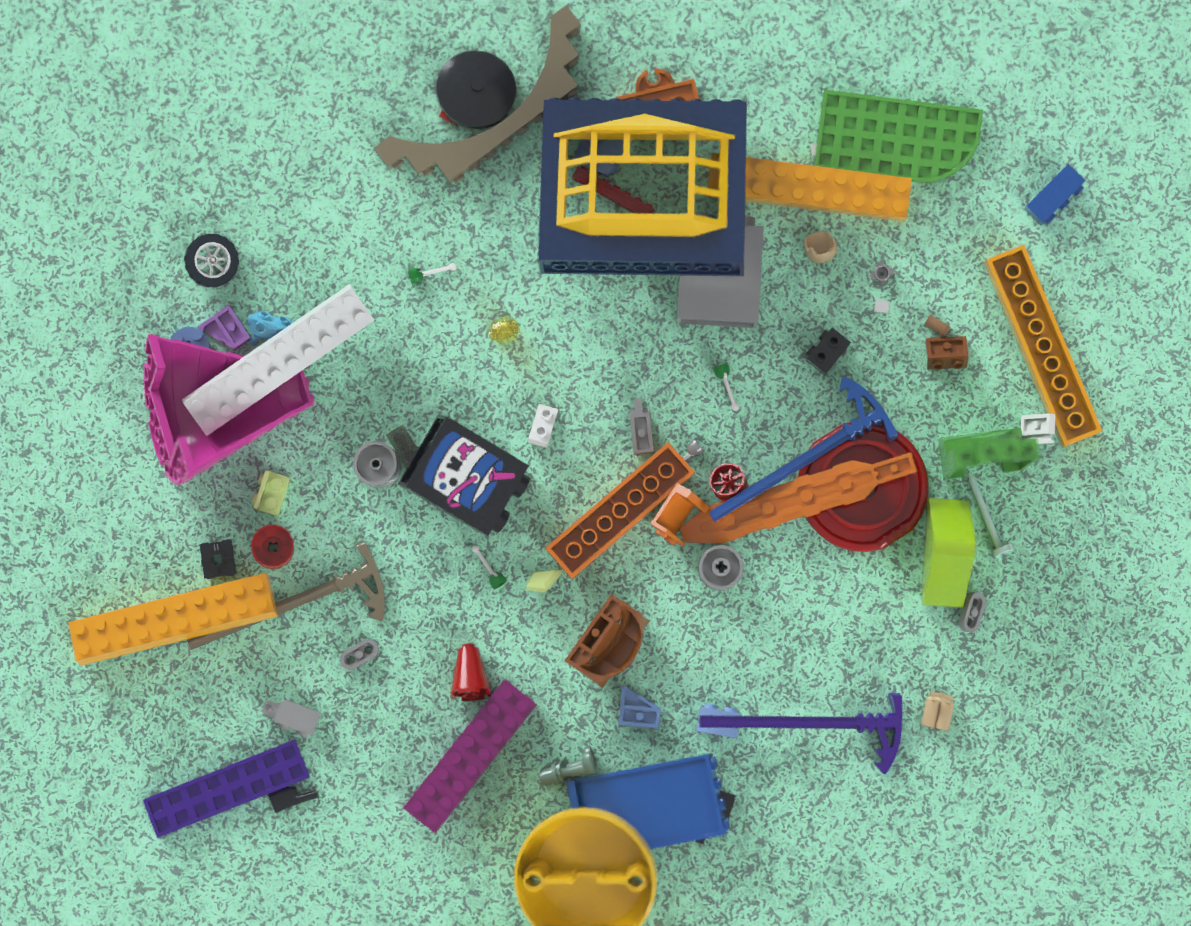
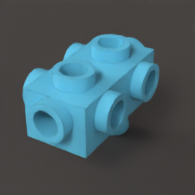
(266, 326)

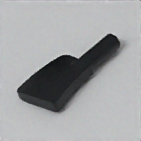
(289, 797)

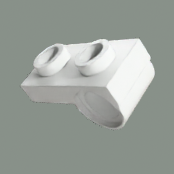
(542, 426)

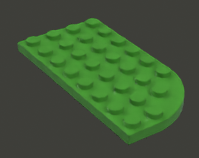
(895, 136)

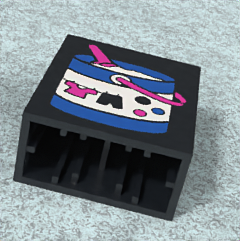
(465, 476)

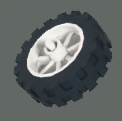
(210, 280)

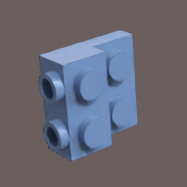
(604, 148)

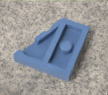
(637, 710)

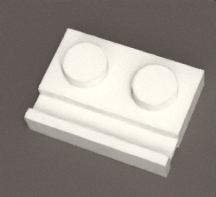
(1038, 426)

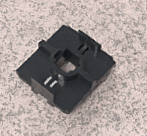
(208, 551)

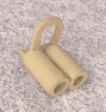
(938, 711)

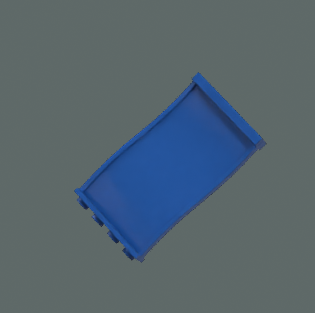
(662, 800)

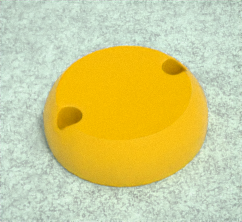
(585, 871)

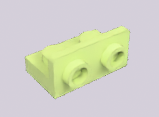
(271, 493)

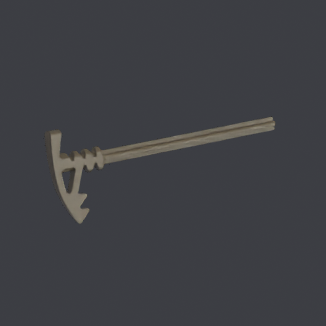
(367, 570)

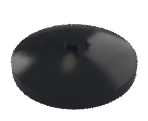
(476, 89)

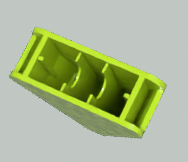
(947, 552)

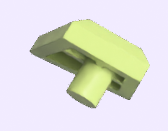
(542, 580)

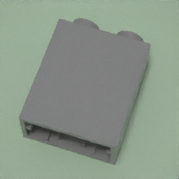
(725, 299)

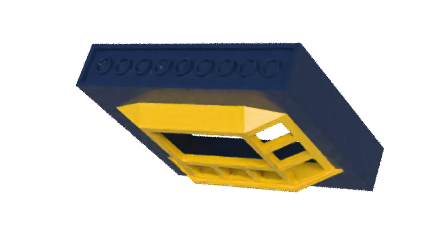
(643, 242)

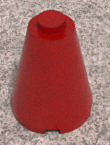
(469, 675)

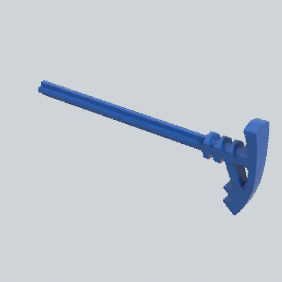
(848, 432)

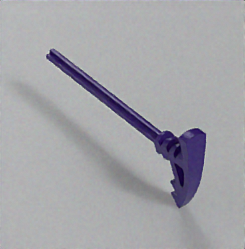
(859, 722)

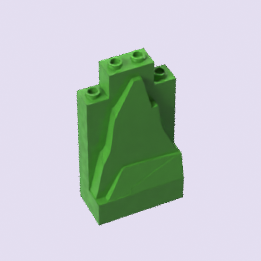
(986, 447)

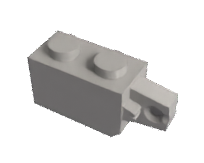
(293, 715)

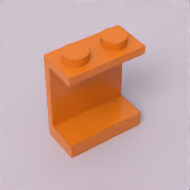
(675, 512)

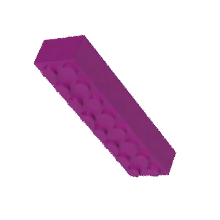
(470, 756)

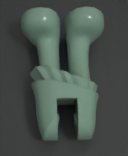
(563, 769)

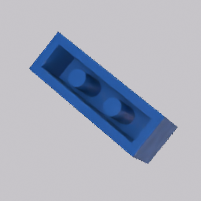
(1055, 195)

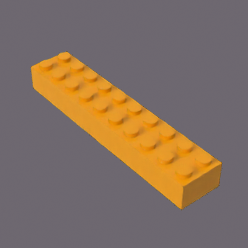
(822, 189)
(1042, 345)
(173, 619)

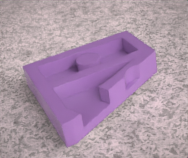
(226, 328)

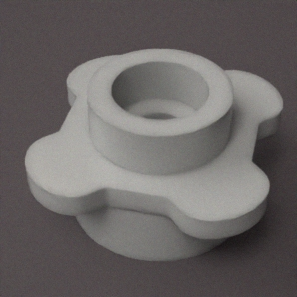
(880, 267)

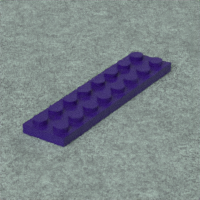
(226, 788)

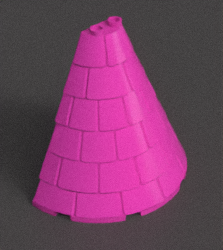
(179, 442)

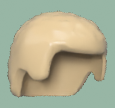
(820, 247)

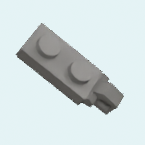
(641, 429)

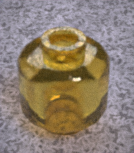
(504, 330)

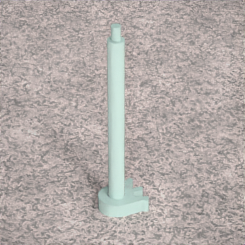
(991, 528)

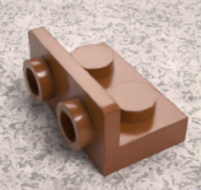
(947, 352)

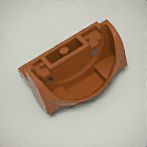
(609, 642)

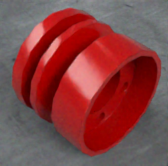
(275, 535)

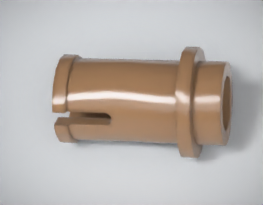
(937, 325)

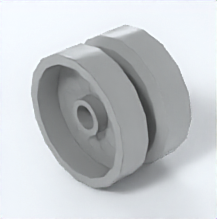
(389, 466)
(723, 556)

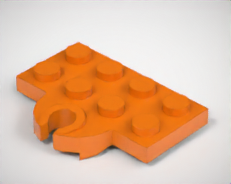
(664, 89)

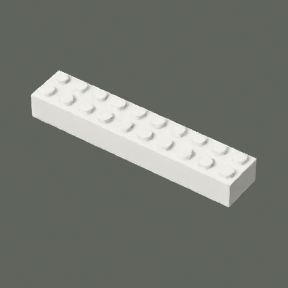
(277, 360)

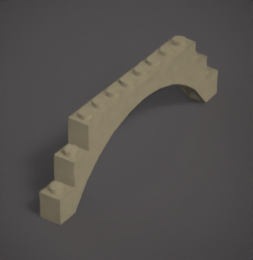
(464, 155)

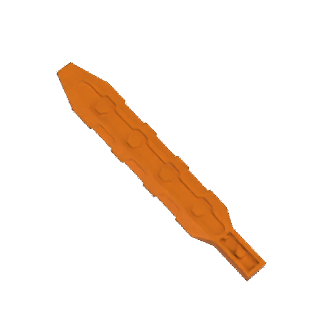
(797, 498)

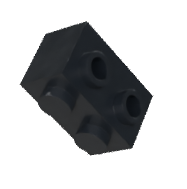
(827, 351)

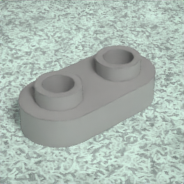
(972, 612)
(359, 654)

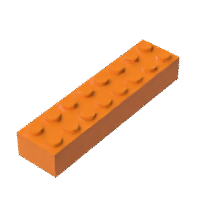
(619, 511)

